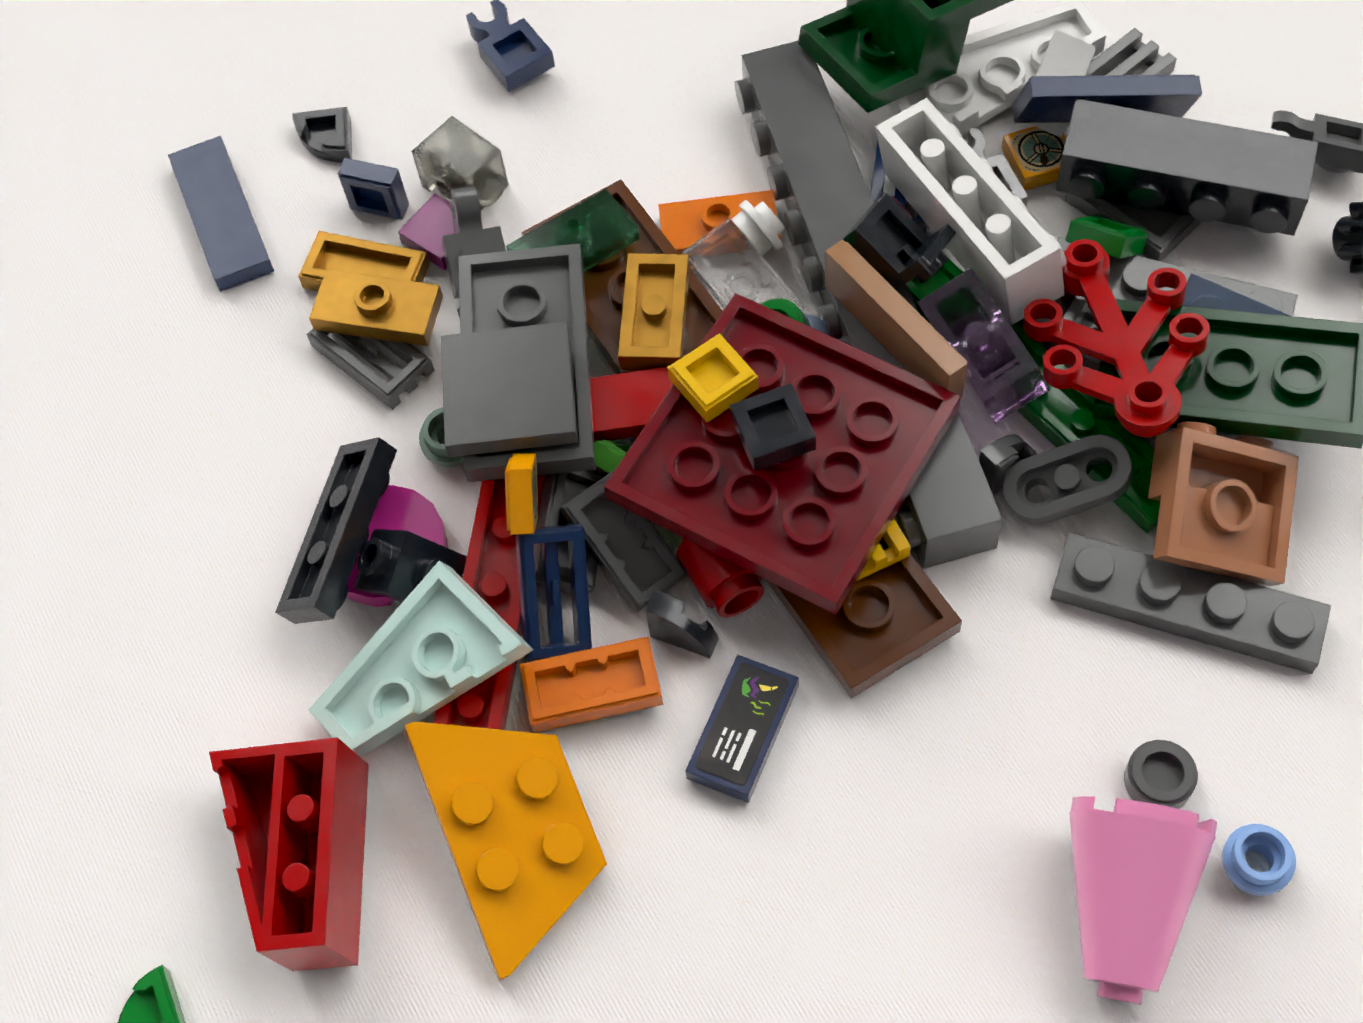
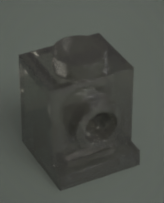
(460, 159)

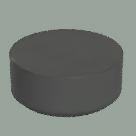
(1161, 774)

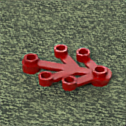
(1117, 343)

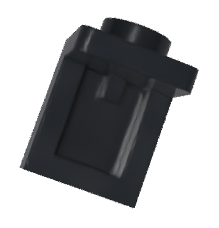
(897, 244)
(398, 561)

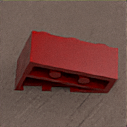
(299, 847)

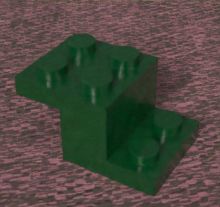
(891, 46)

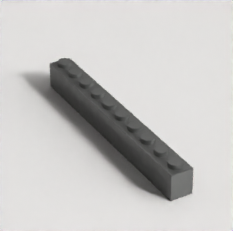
(817, 175)

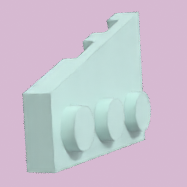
(417, 662)

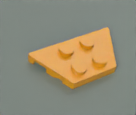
(509, 828)

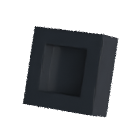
(773, 427)

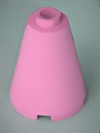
(1134, 889)

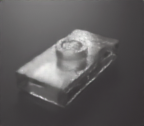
(731, 265)

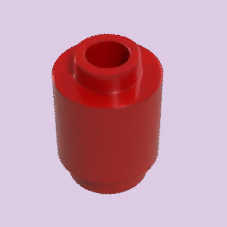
(719, 581)

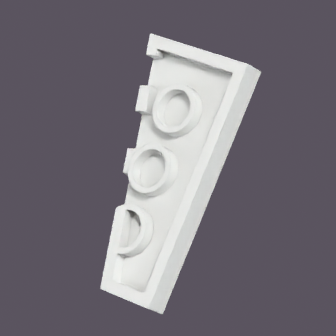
(1000, 62)

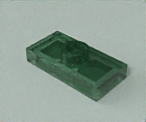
(595, 223)

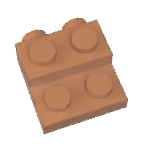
(1223, 503)

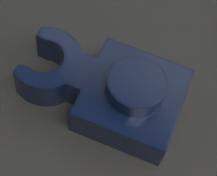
(510, 51)

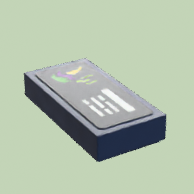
(742, 728)

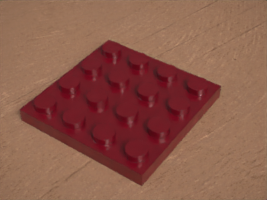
(810, 516)

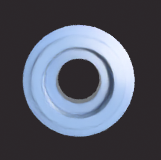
(1272, 846)

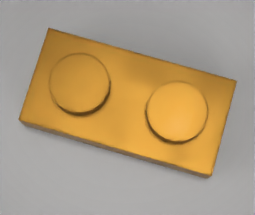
(653, 311)

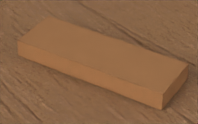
(892, 319)

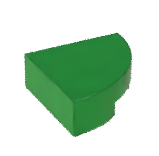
(153, 1000)

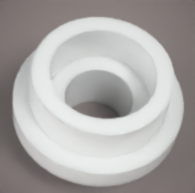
(759, 226)

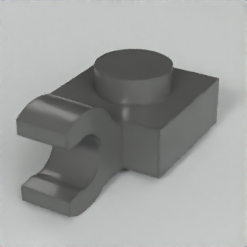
(1338, 139)
(469, 235)

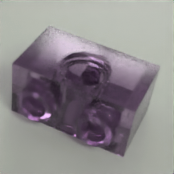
(997, 360)

